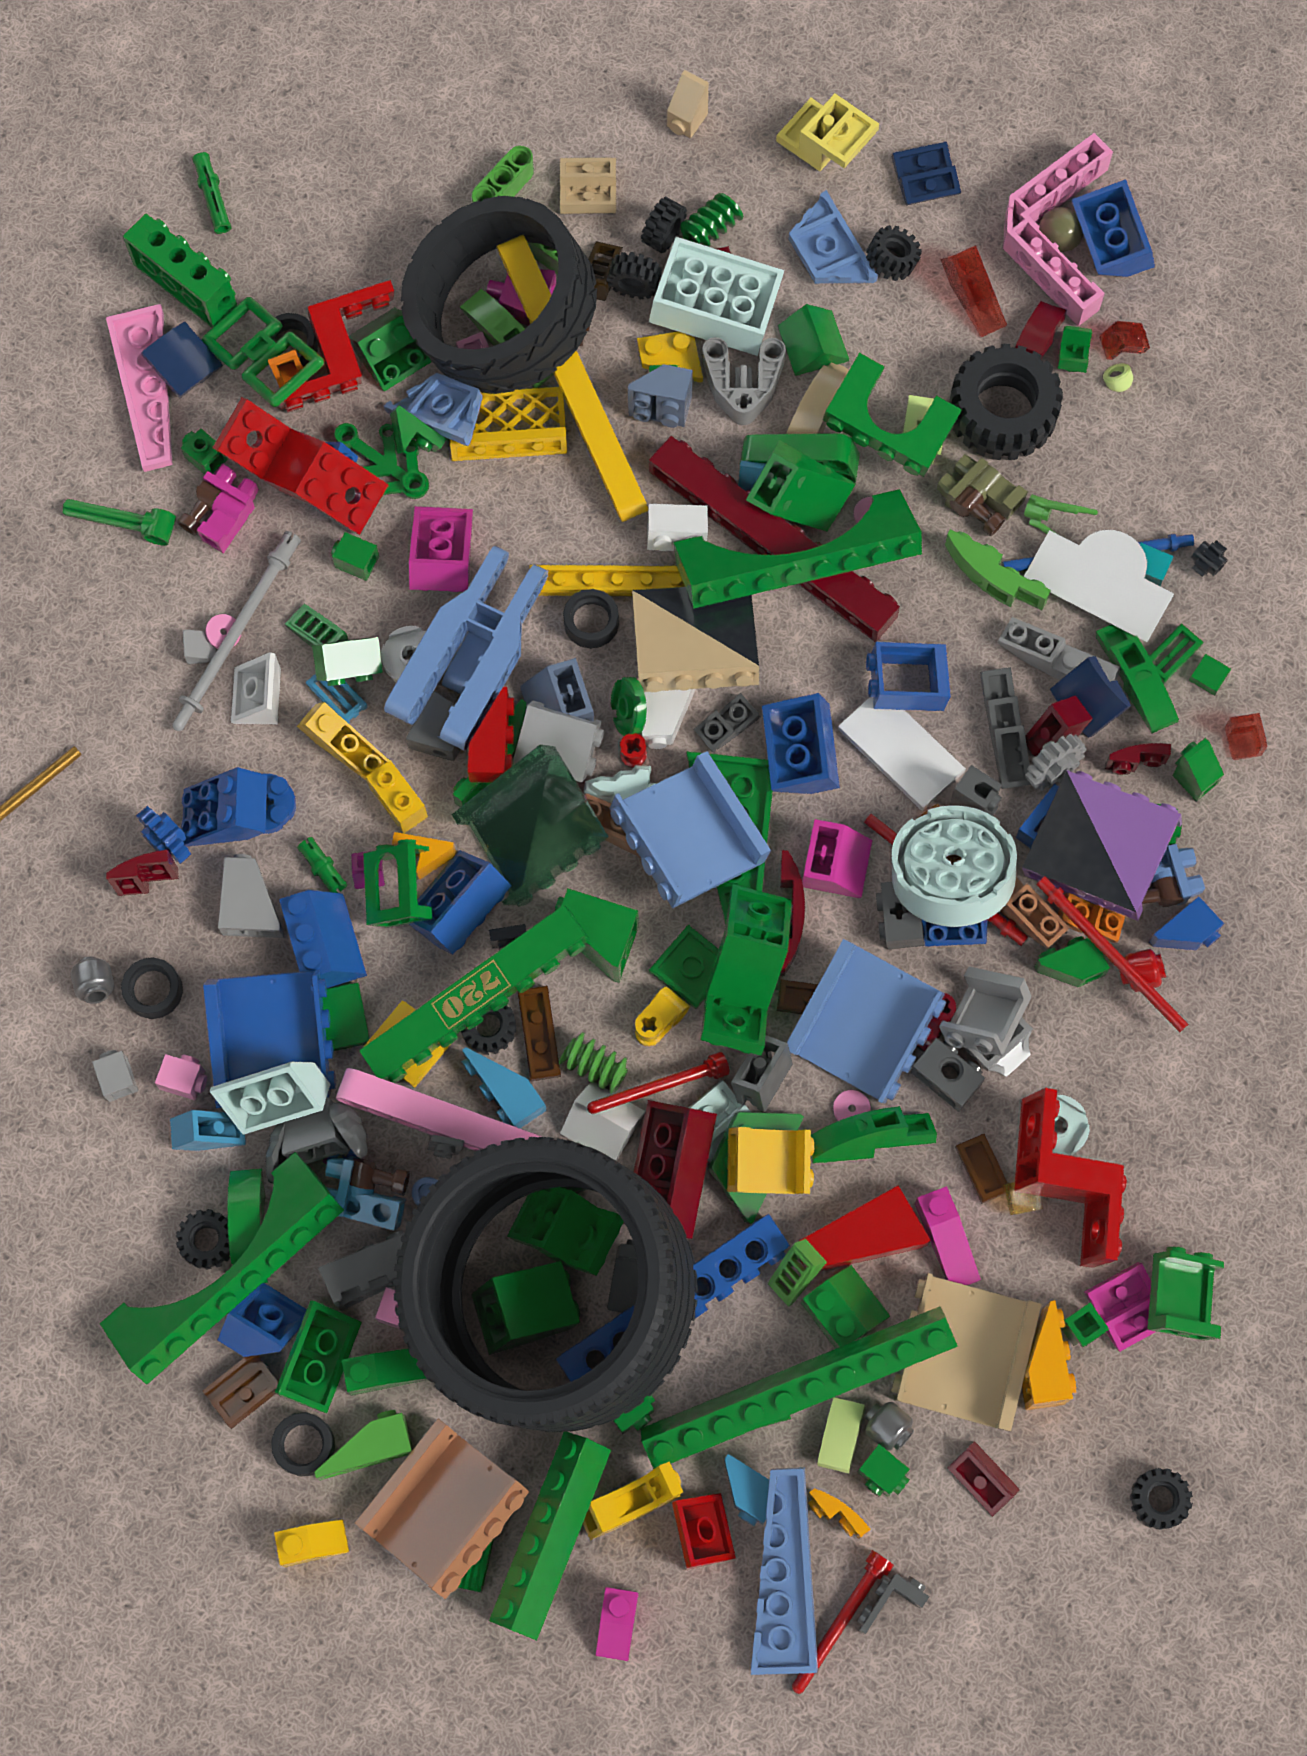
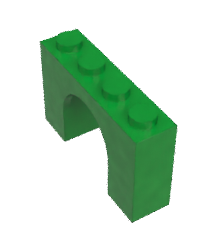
(911, 449)

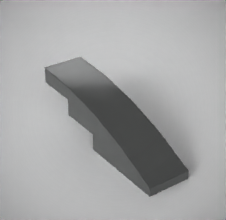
(1005, 727)

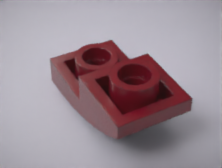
(1041, 328)
(1127, 759)

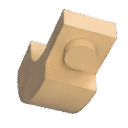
(816, 400)

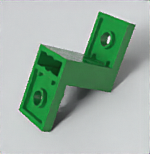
(746, 970)

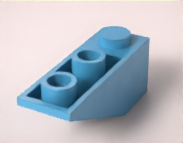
(511, 1092)

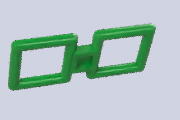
(261, 349)

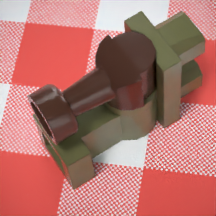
(978, 486)

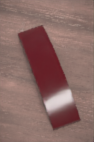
(791, 878)

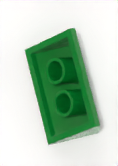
(317, 1357)

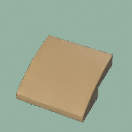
(587, 185)

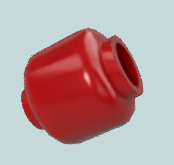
(1148, 965)

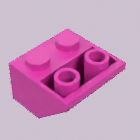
(837, 859)

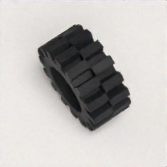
(663, 224)
(887, 262)
(634, 275)
(499, 1039)
(187, 1235)
(1179, 1491)

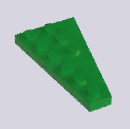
(752, 786)

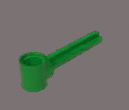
(154, 525)

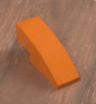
(285, 366)

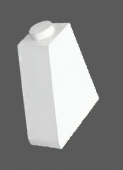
(664, 716)

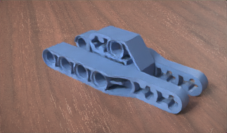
(481, 661)

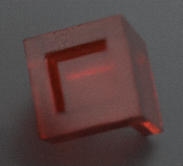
(1246, 736)

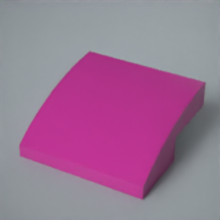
(1124, 1305)

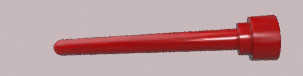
(714, 1066)
(876, 1568)

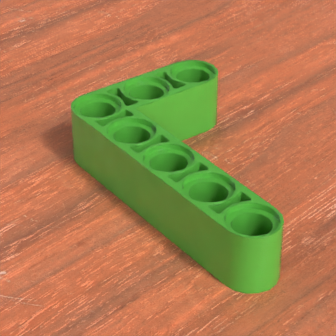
(516, 177)

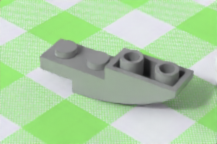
(1047, 650)

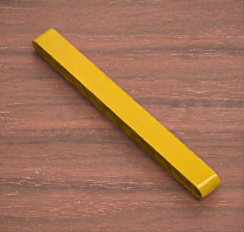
(577, 388)

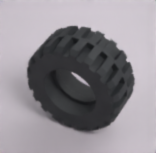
(1013, 369)

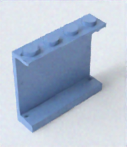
(690, 832)
(866, 1021)

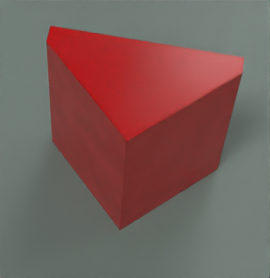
(703, 1530)

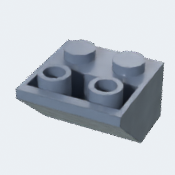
(661, 396)
(560, 690)

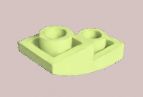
(841, 1435)

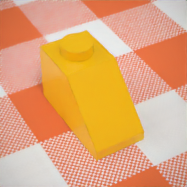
(311, 1542)

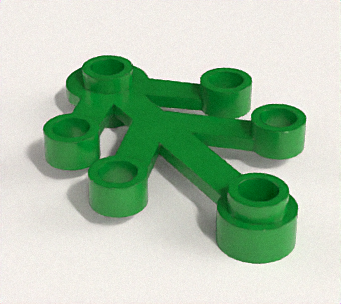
(387, 464)

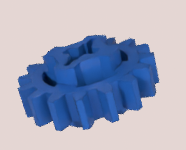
(163, 834)

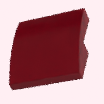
(135, 874)

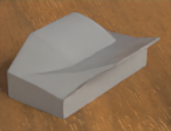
(1014, 1055)

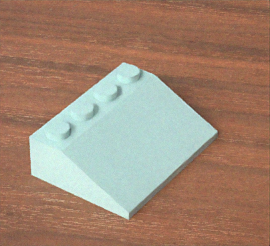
(716, 295)

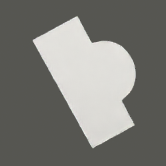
(1103, 579)

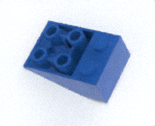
(225, 808)

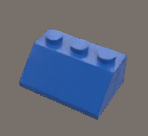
(1114, 231)
(800, 745)
(460, 900)
(323, 936)

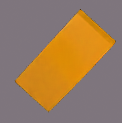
(828, 1506)

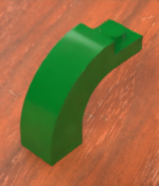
(244, 1209)

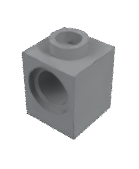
(115, 1075)

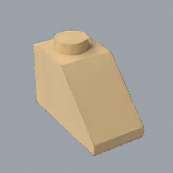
(688, 105)

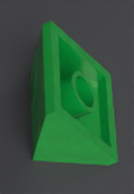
(812, 339)

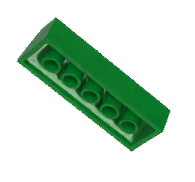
(550, 1535)

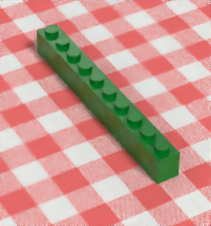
(798, 1387)

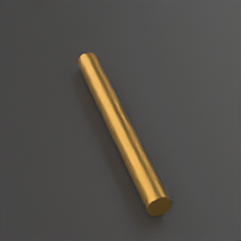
(39, 781)

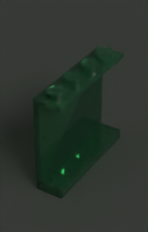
(533, 823)

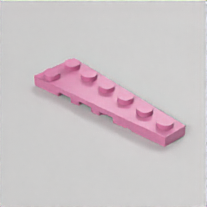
(142, 386)

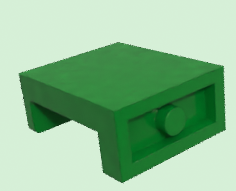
(1183, 1294)

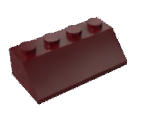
(675, 1156)

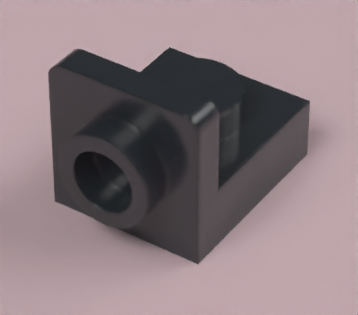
(503, 936)

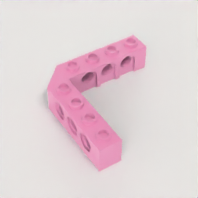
(1034, 250)

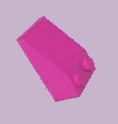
(440, 549)

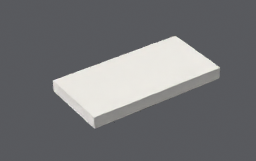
(902, 752)

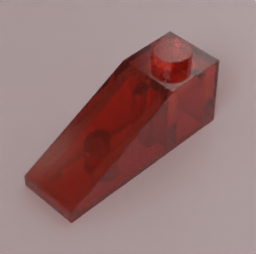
(974, 289)

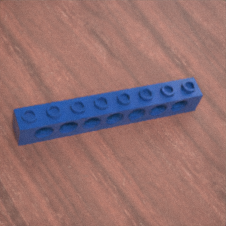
(762, 1232)

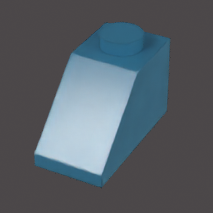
(204, 1131)
(748, 1491)

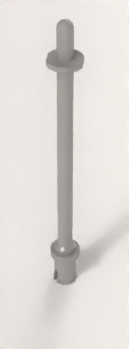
(277, 561)

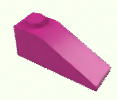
(947, 1236)

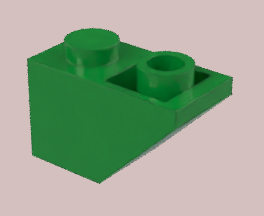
(1198, 769)
(1074, 964)

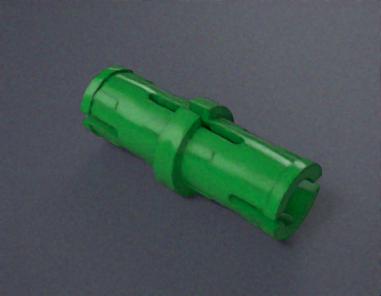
(322, 865)

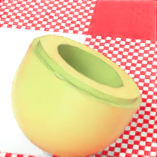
(1121, 382)

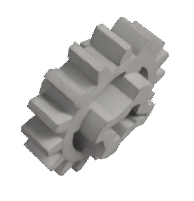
(1054, 761)

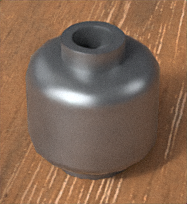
(92, 980)
(889, 1425)

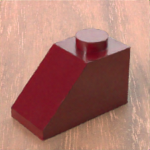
(1057, 721)

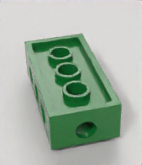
(180, 270)

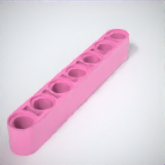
(423, 1111)

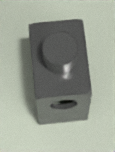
(427, 728)

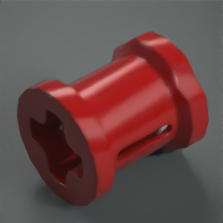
(635, 758)

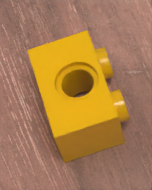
(396, 796)

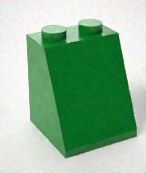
(609, 928)
(525, 1306)

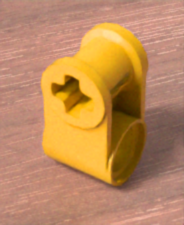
(663, 1013)

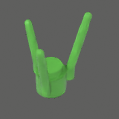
(1041, 508)

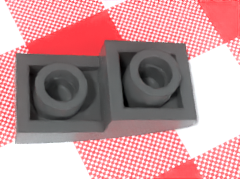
(727, 723)

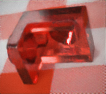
(1124, 337)

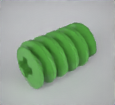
(595, 1063)

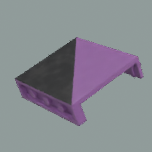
(1101, 843)

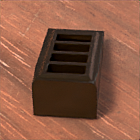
(608, 250)

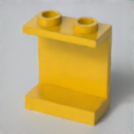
(769, 1161)

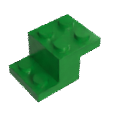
(566, 1228)

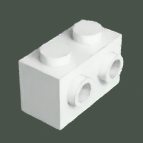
(674, 523)

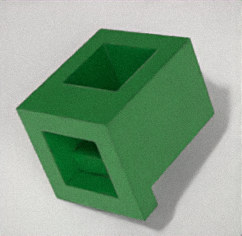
(203, 459)
(1084, 1326)

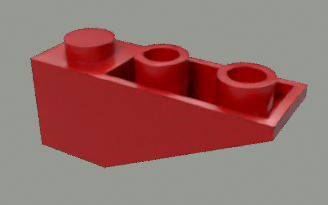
(490, 742)

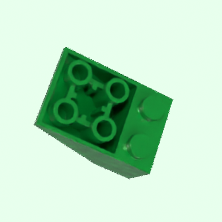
(800, 488)

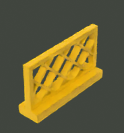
(513, 442)

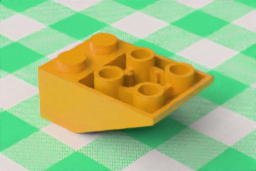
(1046, 1374)

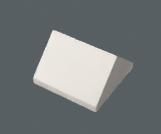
(256, 691)
(605, 1130)

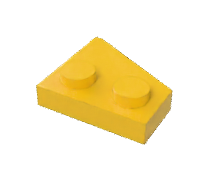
(670, 349)

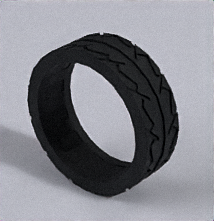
(460, 242)

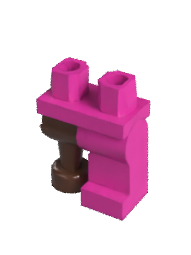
(229, 508)

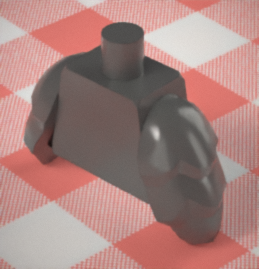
(317, 1136)

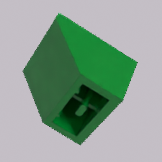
(388, 349)

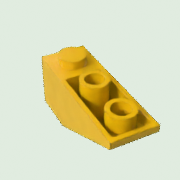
(341, 740)

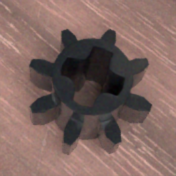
(1209, 558)

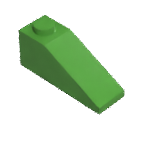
(374, 1444)

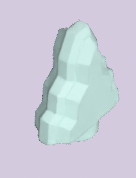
(624, 782)

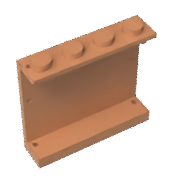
(442, 1508)

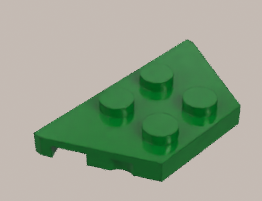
(748, 1203)

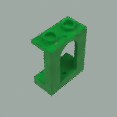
(408, 908)

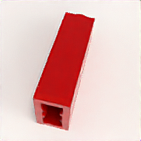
(870, 1232)

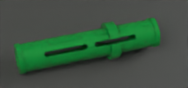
(203, 168)

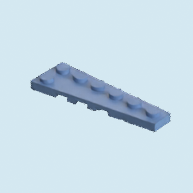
(785, 1602)

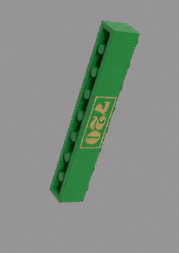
(475, 995)

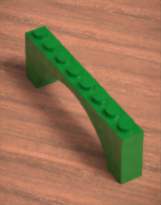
(719, 574)
(158, 1335)

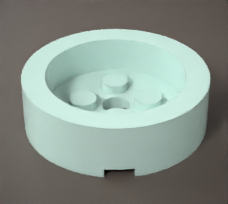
(958, 892)

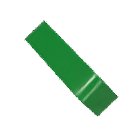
(830, 449)

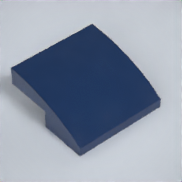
(926, 173)
(181, 359)
(1097, 694)

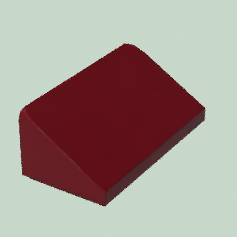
(983, 1479)

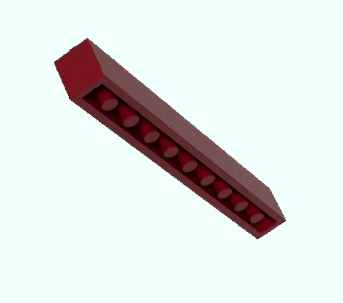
(767, 534)

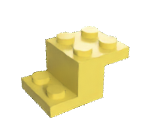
(827, 132)

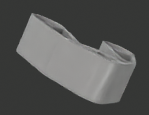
(743, 394)

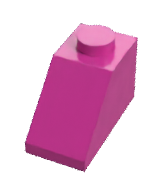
(616, 1624)

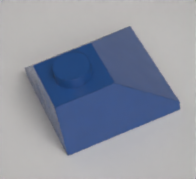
(262, 1323)

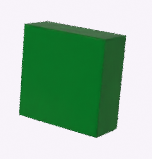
(1210, 674)

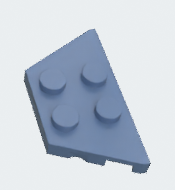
(829, 246)
(443, 406)

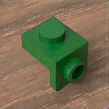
(1074, 349)

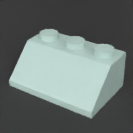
(273, 1095)

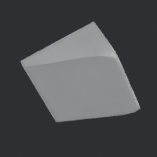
(197, 647)

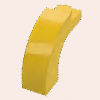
(632, 1501)

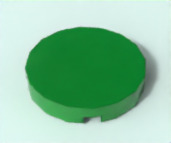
(630, 706)

